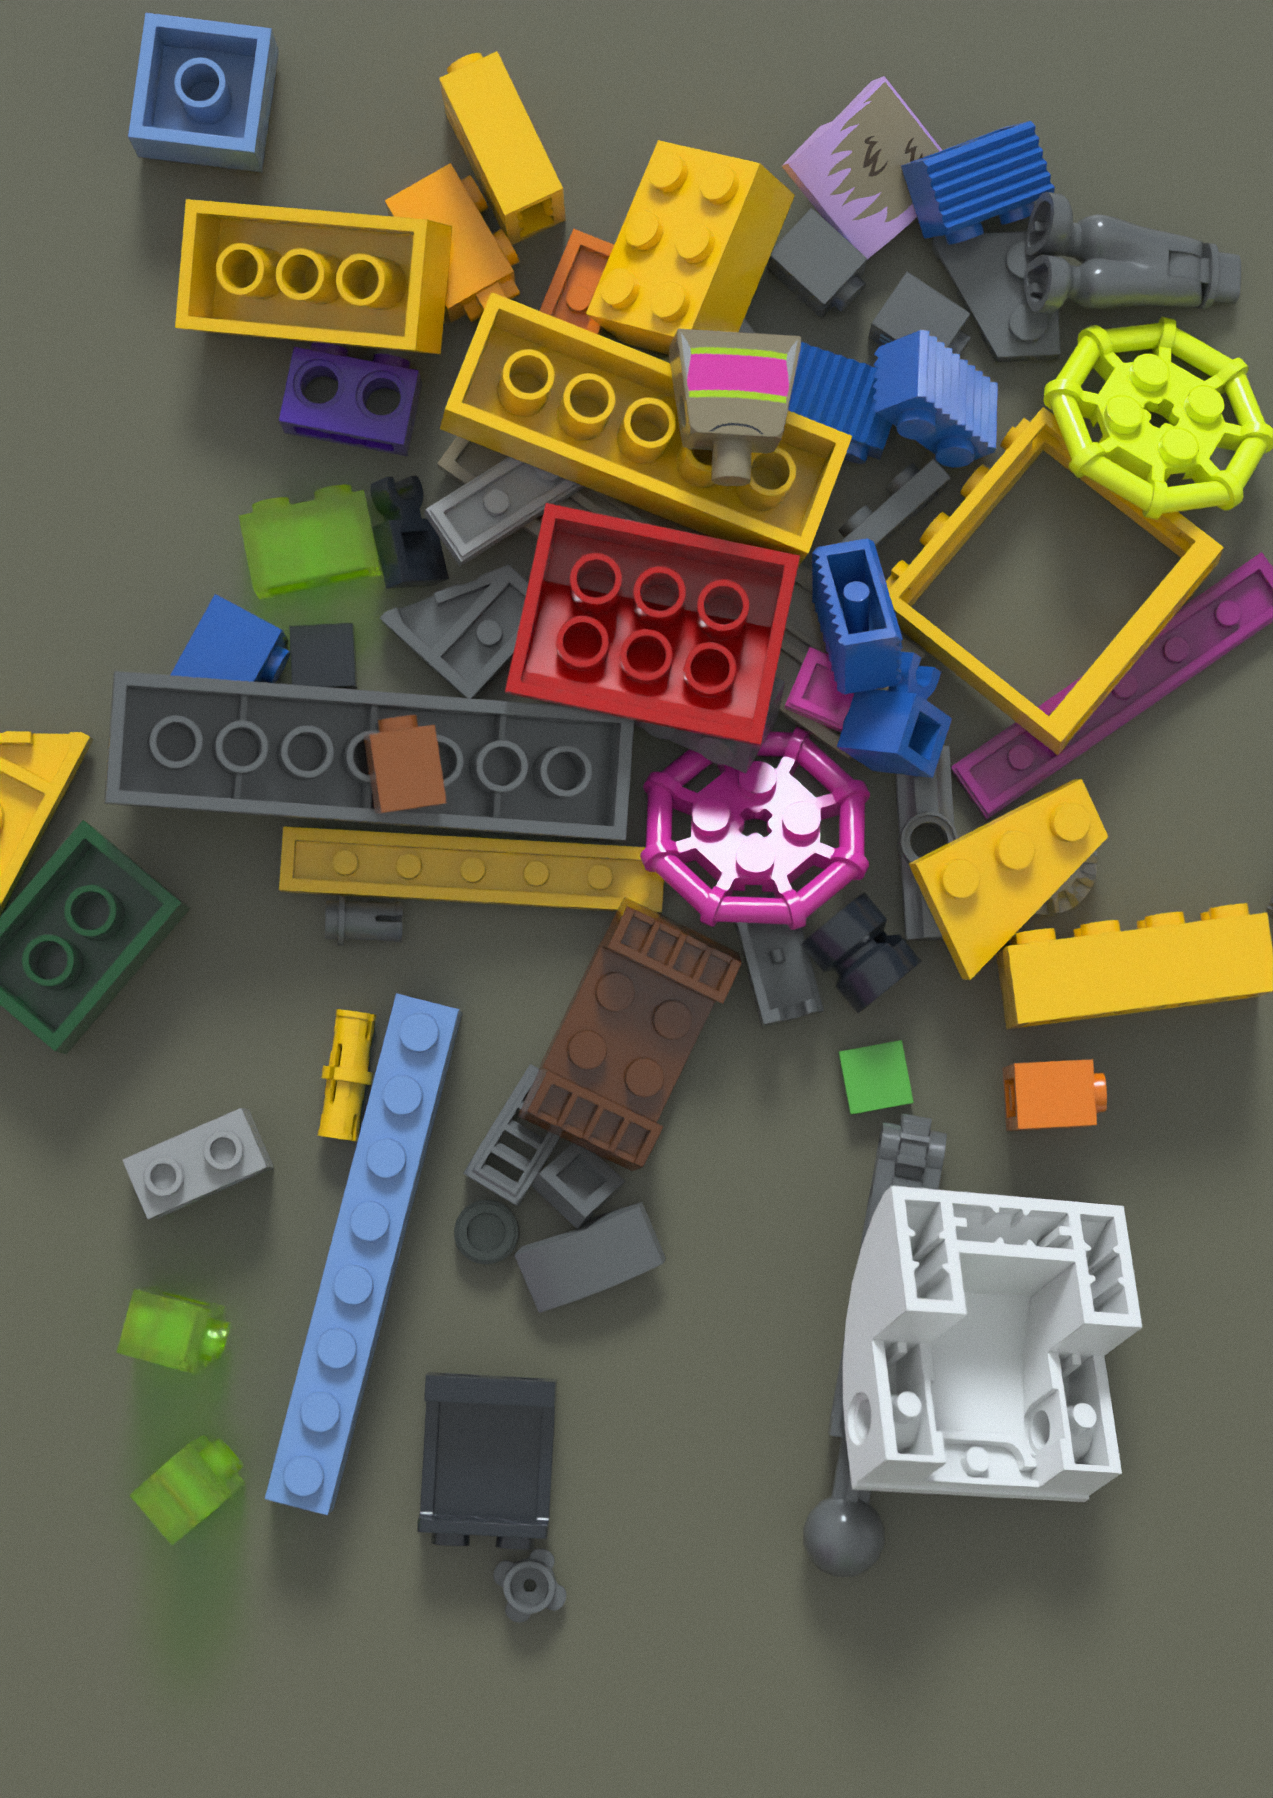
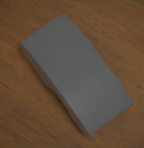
(590, 1259)

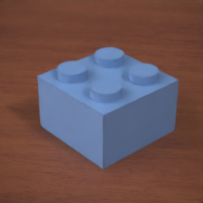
(203, 92)

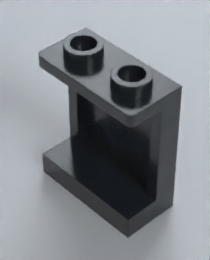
(487, 1459)

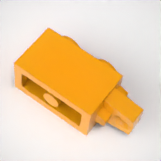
(478, 259)

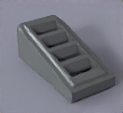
(493, 1179)

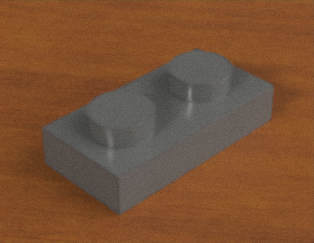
(909, 495)

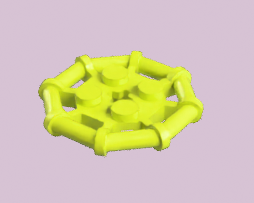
(1135, 455)

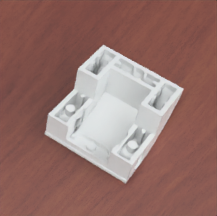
(986, 1345)

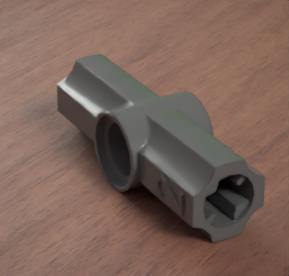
(922, 804)

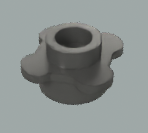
(523, 1602)

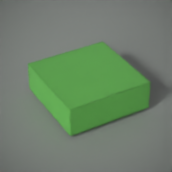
(875, 1077)

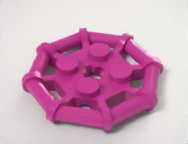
(770, 861)

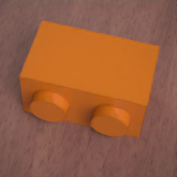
(1053, 1095)

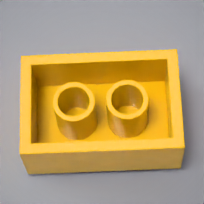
(690, 247)

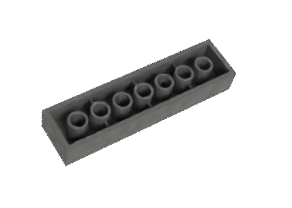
(306, 756)

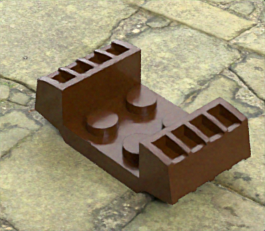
(629, 1034)

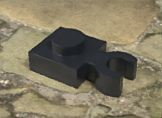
(406, 542)

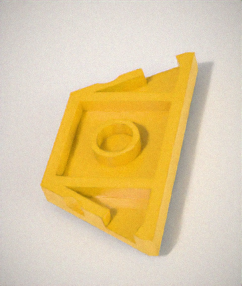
(32, 784)

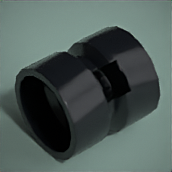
(861, 952)

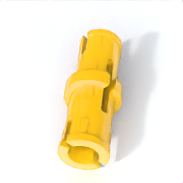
(347, 1075)

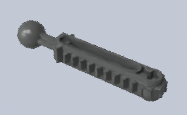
(845, 1531)

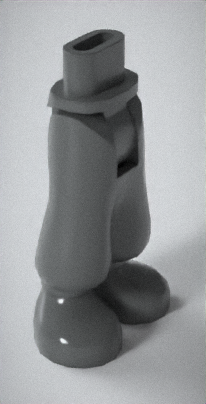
(1120, 263)

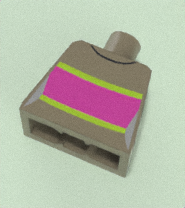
(732, 395)

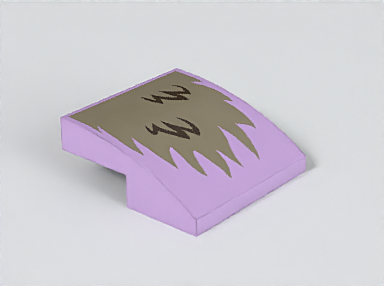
(855, 169)

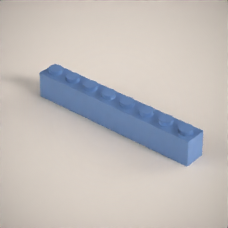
(363, 1255)

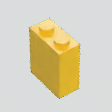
(502, 146)

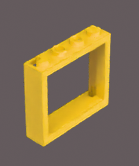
(948, 534)

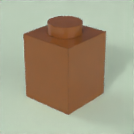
(404, 765)

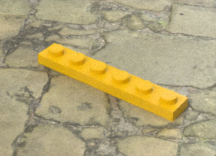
(465, 869)

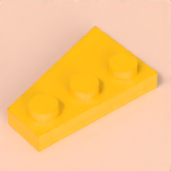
(1005, 871)

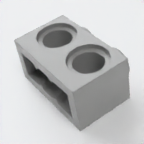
(198, 1163)

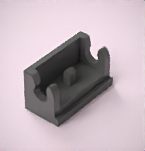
(778, 971)

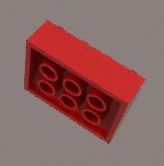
(652, 624)

